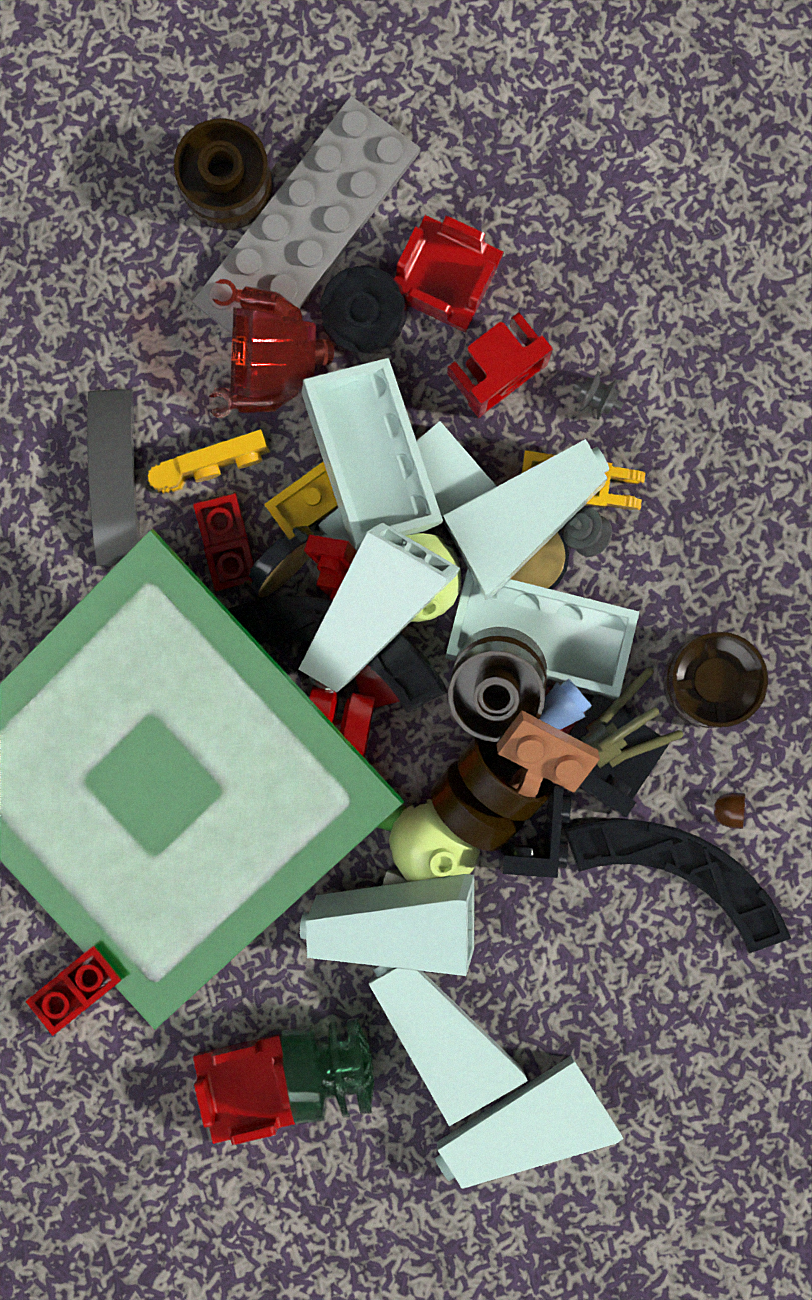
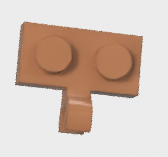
(545, 754)

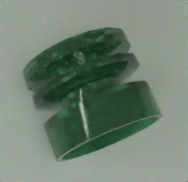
(327, 1071)

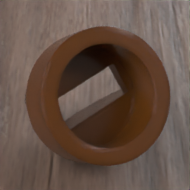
(730, 810)

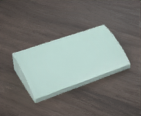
(370, 451)
(576, 634)

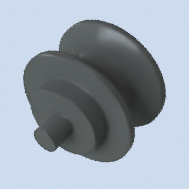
(598, 395)
(588, 532)

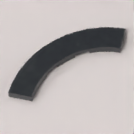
(299, 618)
(689, 858)

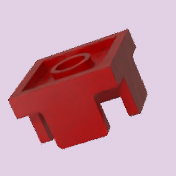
(447, 270)
(500, 364)
(243, 1090)

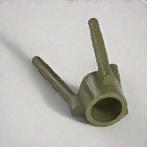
(610, 740)

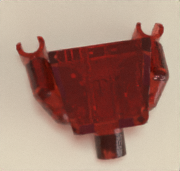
(269, 351)

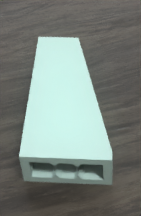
(451, 473)
(520, 516)
(376, 600)
(396, 925)
(447, 1047)
(532, 1127)

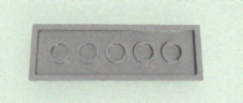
(314, 211)

